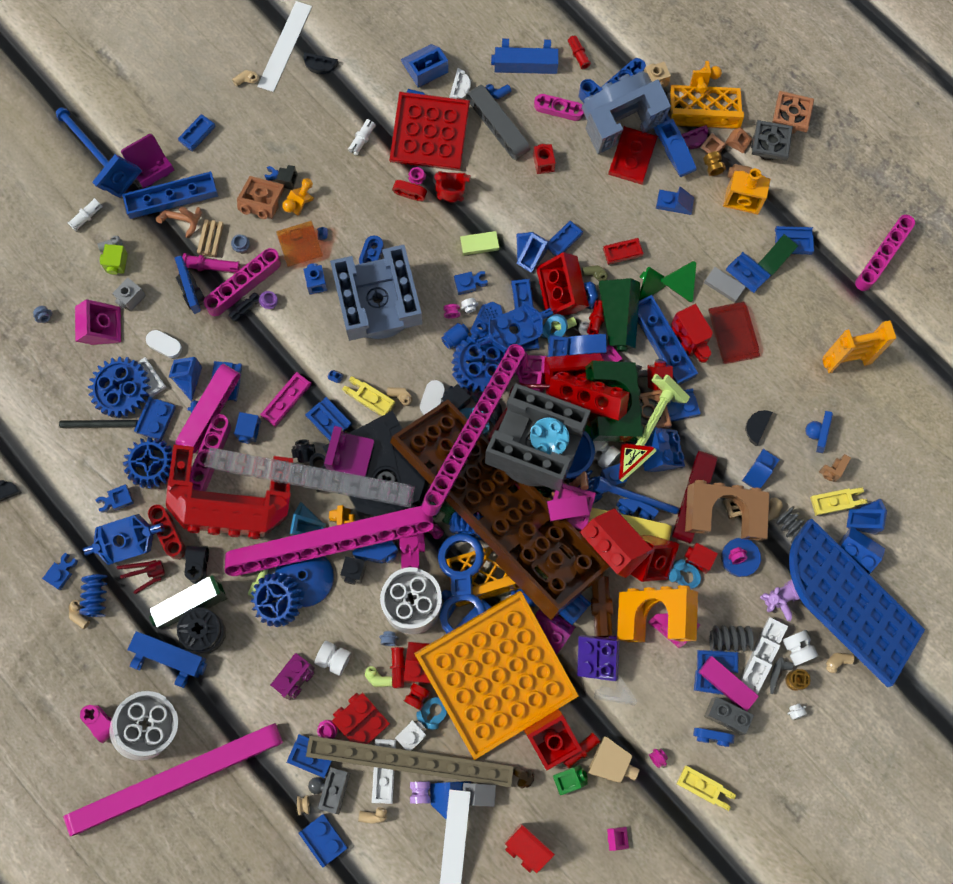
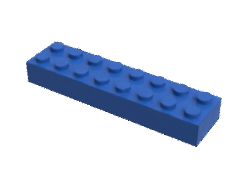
(170, 195)
(664, 340)

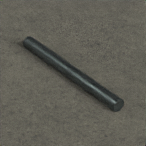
(97, 423)

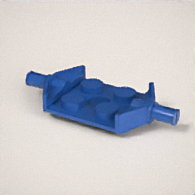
(525, 318)
(136, 536)

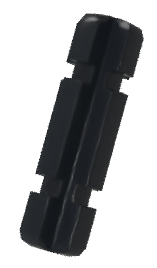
(244, 307)

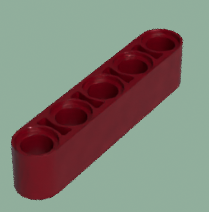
(702, 470)

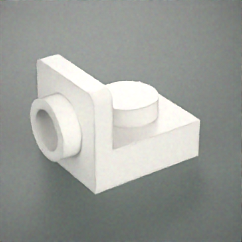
(411, 735)

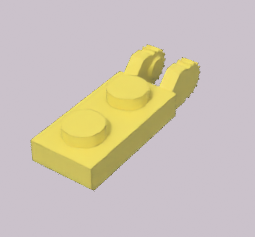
(370, 397)
(836, 501)
(703, 787)

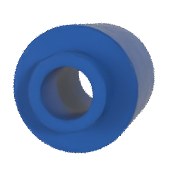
(455, 335)

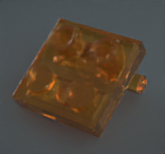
(299, 243)

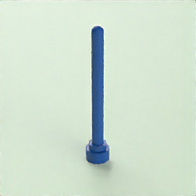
(602, 485)

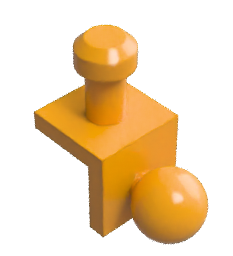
(701, 77)
(298, 197)

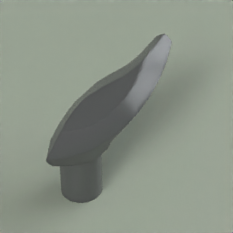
(777, 672)

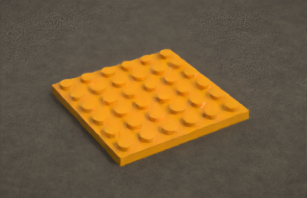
(496, 675)

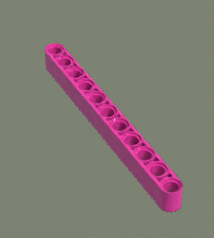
(471, 433)
(327, 541)
(172, 779)

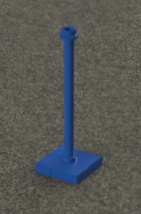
(116, 174)

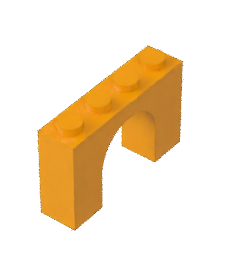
(681, 608)

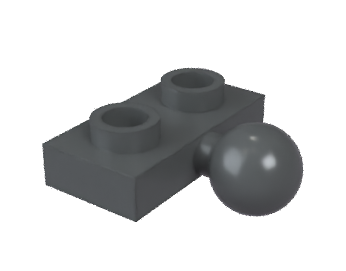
(332, 791)

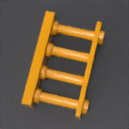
(862, 347)

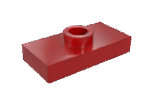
(623, 251)

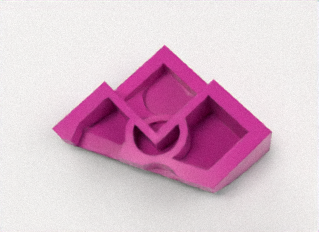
(532, 370)

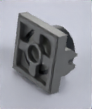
(771, 140)

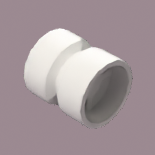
(605, 454)
(800, 647)
(331, 657)

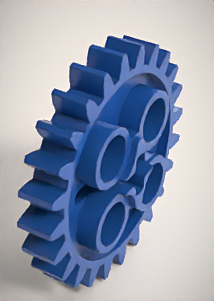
(481, 363)
(119, 387)

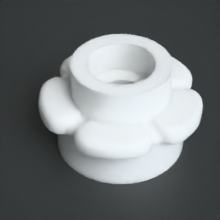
(469, 305)
(797, 711)

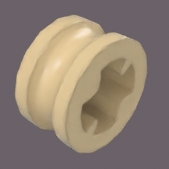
(303, 805)

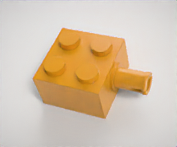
(747, 191)

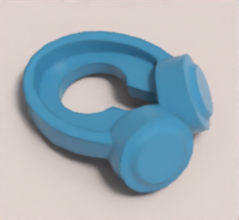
(548, 326)
(675, 575)
(432, 724)

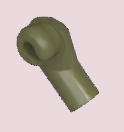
(596, 271)

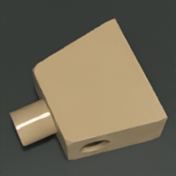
(612, 762)

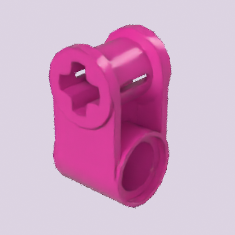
(99, 724)

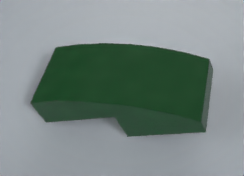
(778, 254)

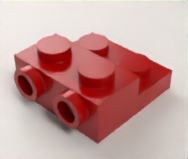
(360, 720)

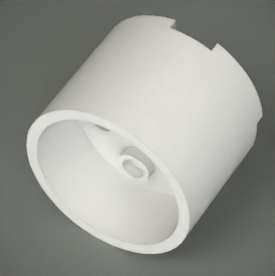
(406, 616)
(127, 733)

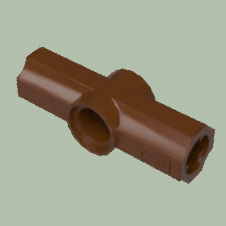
(602, 607)

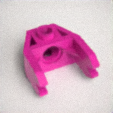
(410, 550)

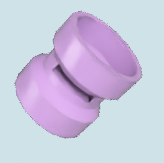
(419, 792)

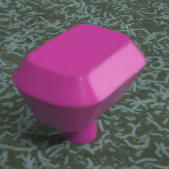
(436, 532)

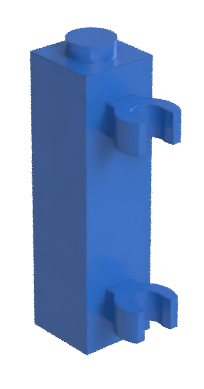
(525, 60)
(168, 655)

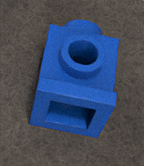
(315, 284)

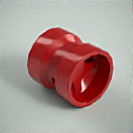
(419, 692)

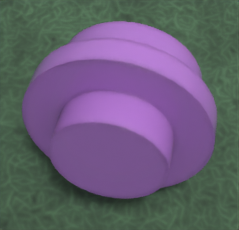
(268, 300)

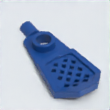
(487, 310)

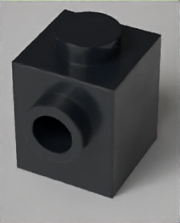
(458, 396)
(353, 570)

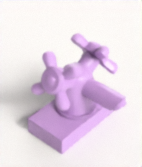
(780, 598)

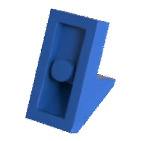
(677, 202)
(761, 469)

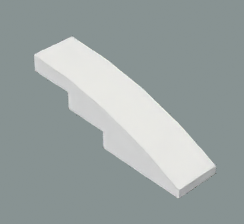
(763, 654)

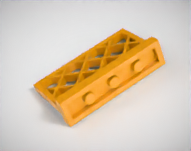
(700, 117)
(487, 589)

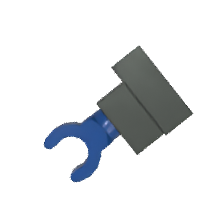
(283, 176)

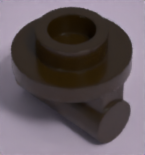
(525, 778)

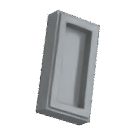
(724, 284)

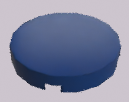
(747, 567)

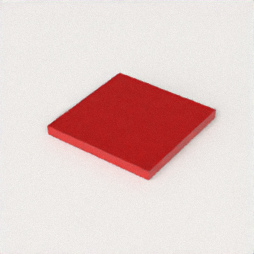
(429, 131)

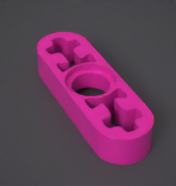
(552, 111)

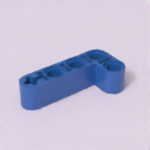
(636, 65)

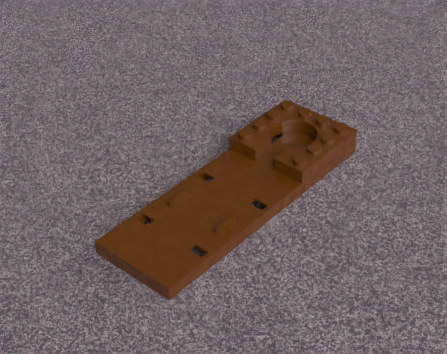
(511, 524)

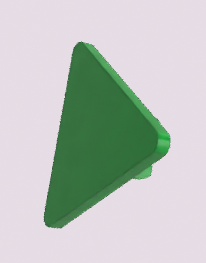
(682, 281)
(651, 283)

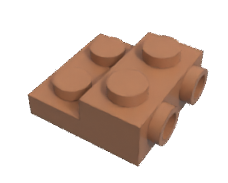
(260, 197)

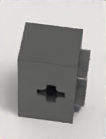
(729, 715)

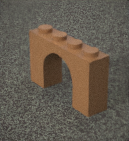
(752, 504)

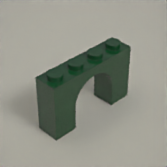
(623, 376)

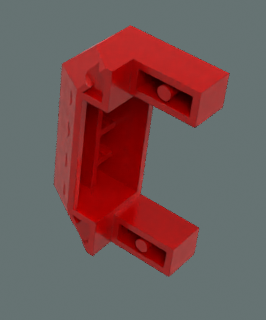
(222, 511)

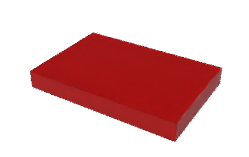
(632, 155)

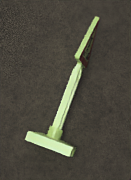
(635, 455)

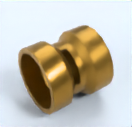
(714, 163)
(793, 679)

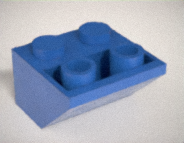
(426, 64)
(668, 451)
(862, 549)

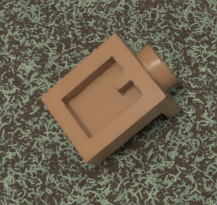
(836, 470)

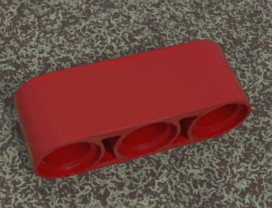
(173, 538)

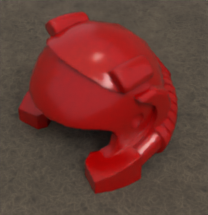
(451, 185)

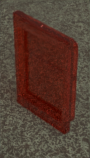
(734, 332)

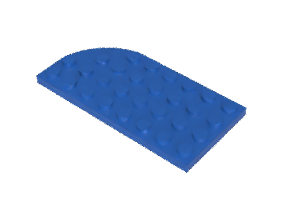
(852, 603)

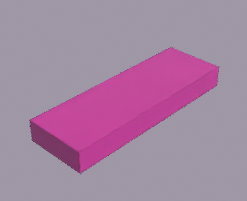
(285, 399)
(728, 683)

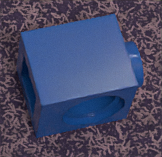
(247, 427)

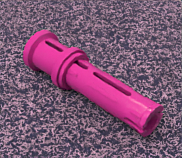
(201, 263)

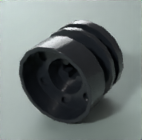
(210, 637)

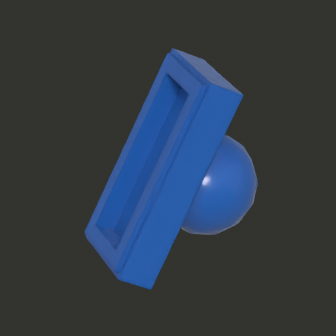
(820, 431)

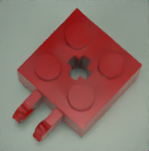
(693, 332)

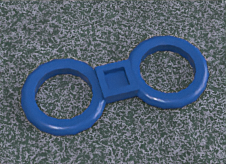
(460, 581)

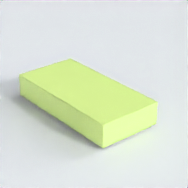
(479, 243)

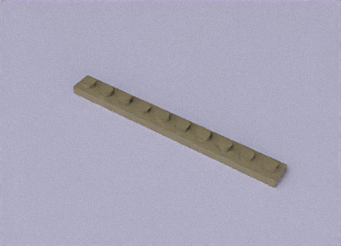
(409, 761)

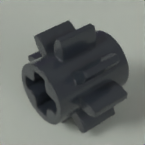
(303, 450)

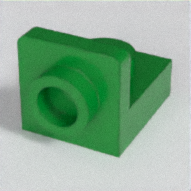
(570, 779)

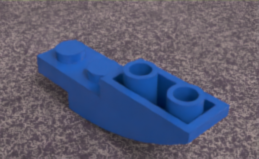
(675, 147)

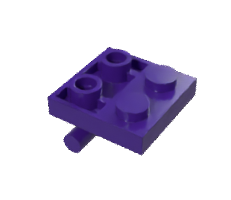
(598, 657)

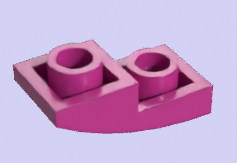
(568, 508)

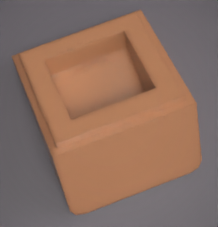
(739, 140)
(713, 144)

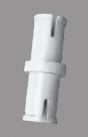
(361, 137)
(85, 214)

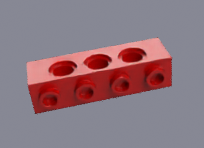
(613, 408)

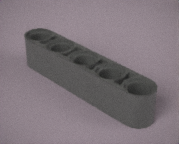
(498, 122)

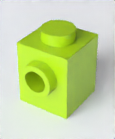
(114, 259)

